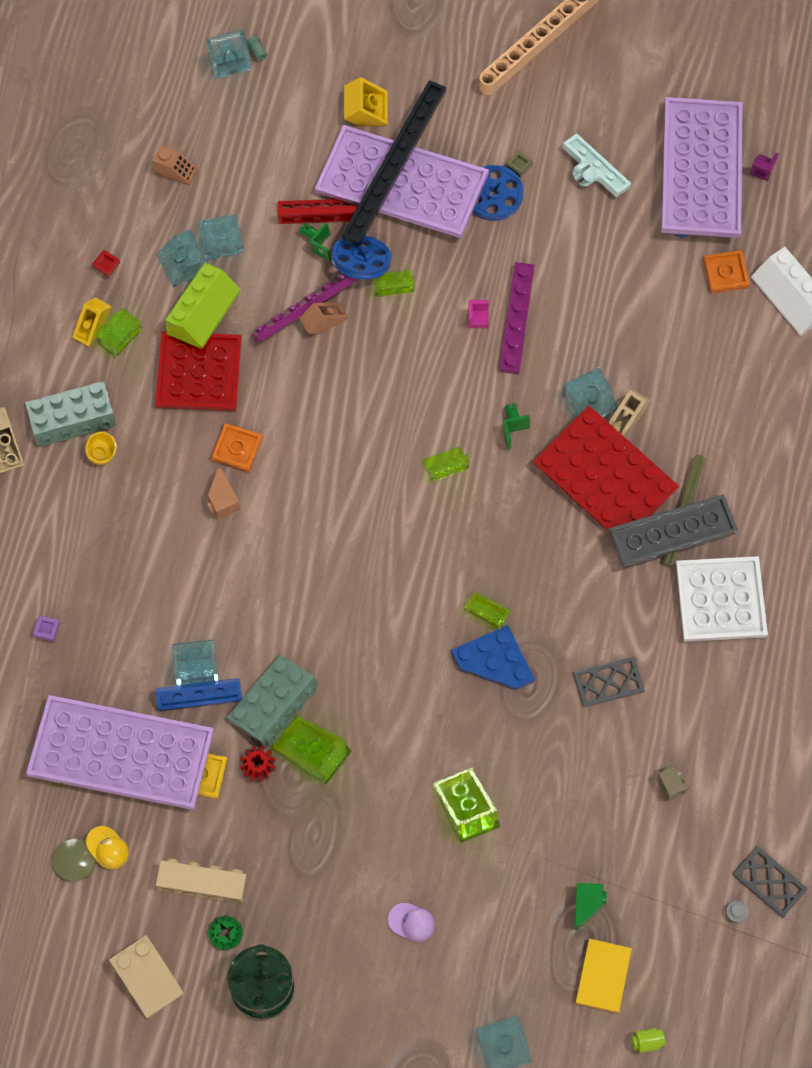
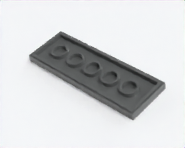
(672, 530)

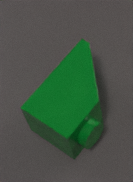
(588, 902)

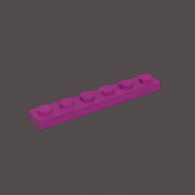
(298, 309)
(517, 318)

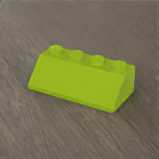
(202, 306)

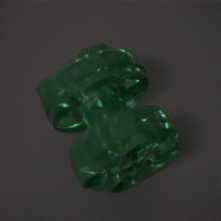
(261, 982)

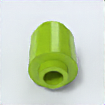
(648, 1040)

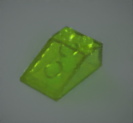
(312, 749)
(467, 805)

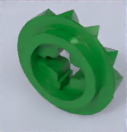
(222, 942)

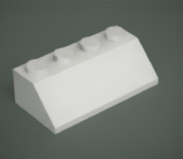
(787, 288)

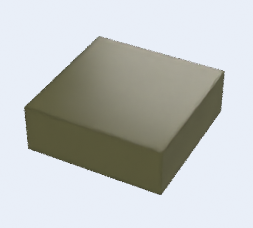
(519, 163)

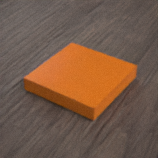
(726, 271)
(237, 447)

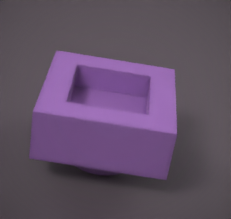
(46, 628)

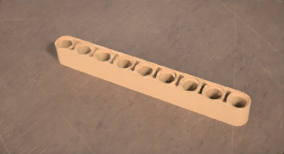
(534, 41)

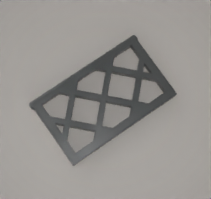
(603, 697)
(770, 863)

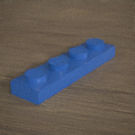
(198, 694)

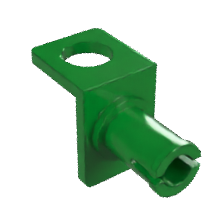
(317, 238)
(514, 422)

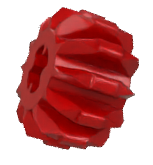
(264, 769)

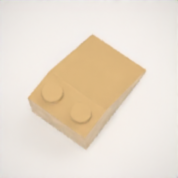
(146, 976)

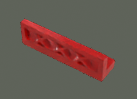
(314, 214)

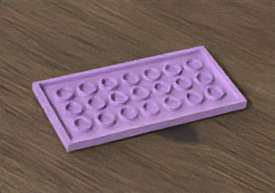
(702, 167)
(428, 192)
(120, 752)

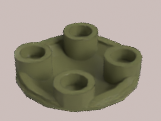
(73, 860)

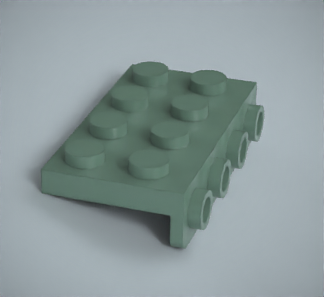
(70, 414)
(273, 701)

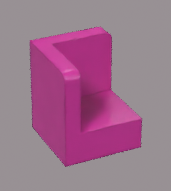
(478, 313)

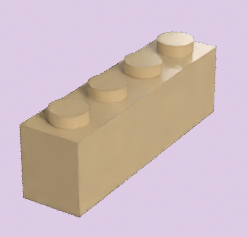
(201, 881)

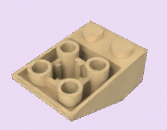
(9, 451)

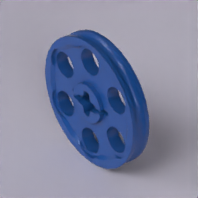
(503, 193)
(361, 257)

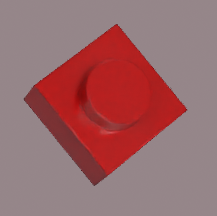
(106, 263)

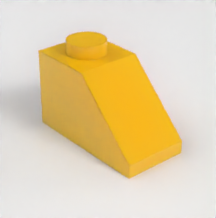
(92, 317)

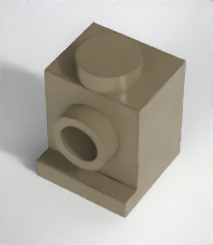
(671, 783)

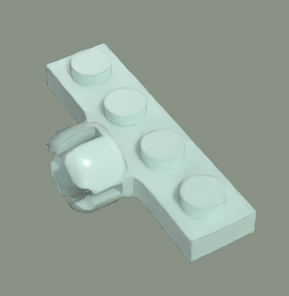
(594, 167)

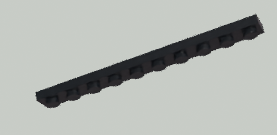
(394, 163)

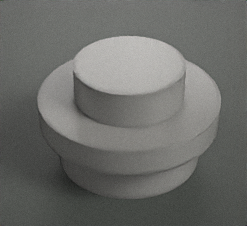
(737, 911)

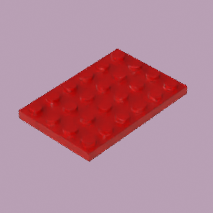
(604, 472)

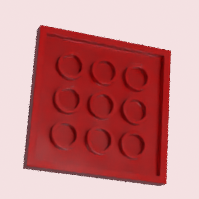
(199, 376)

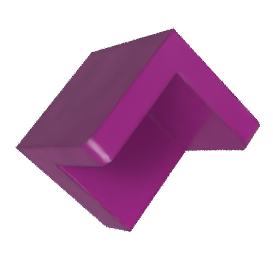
(764, 166)

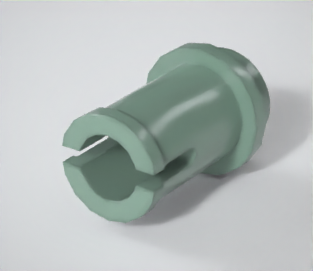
(254, 44)

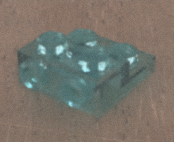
(221, 236)

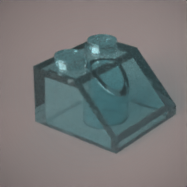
(228, 54)
(182, 258)
(590, 390)
(195, 662)
(504, 1044)

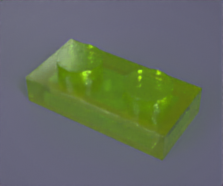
(487, 610)

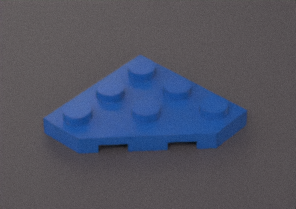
(495, 659)

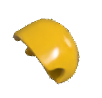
(100, 448)

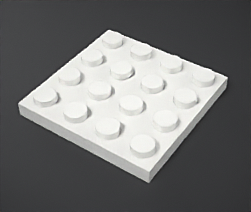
(721, 599)

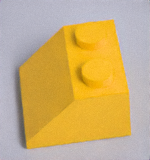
(365, 103)

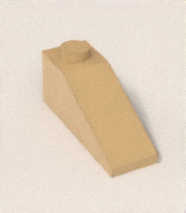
(629, 412)

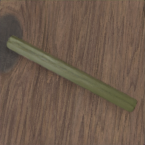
(688, 496)

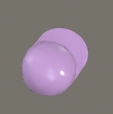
(411, 922)

